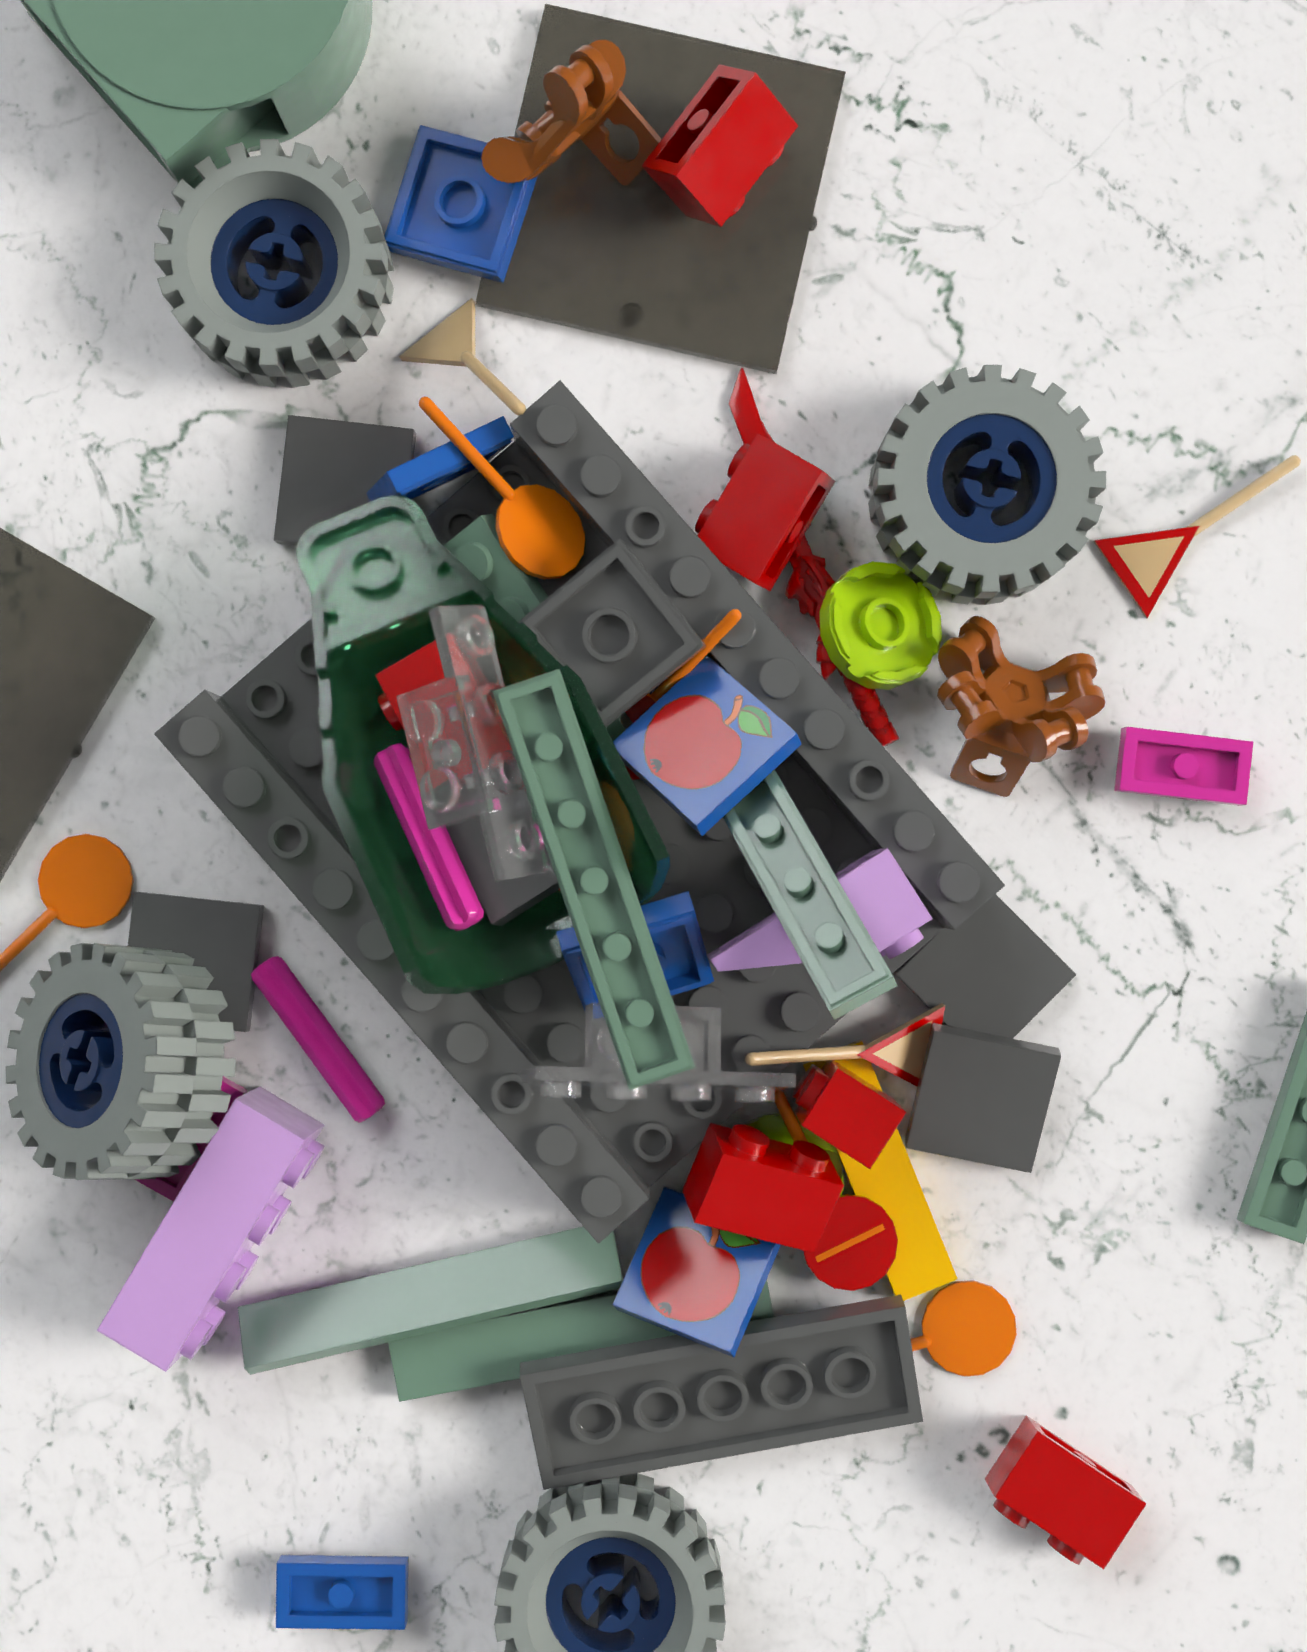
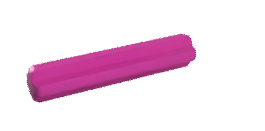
(433, 847)
(318, 1038)

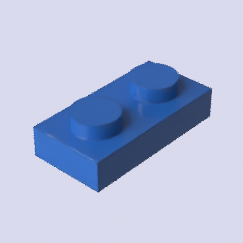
(342, 1592)

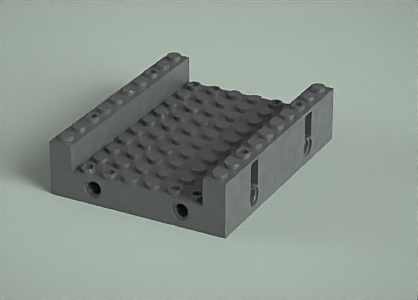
(263, 769)

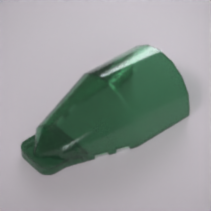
(370, 602)

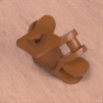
(577, 108)
(1010, 706)

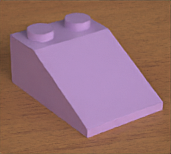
(879, 896)

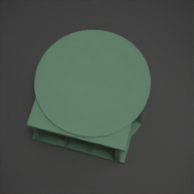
(211, 70)

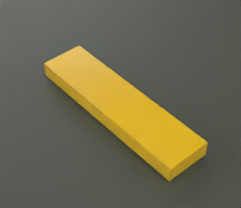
(892, 1183)

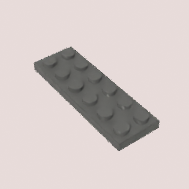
(689, 1404)

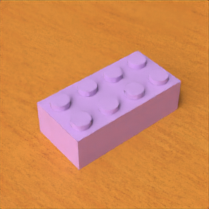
(211, 1227)

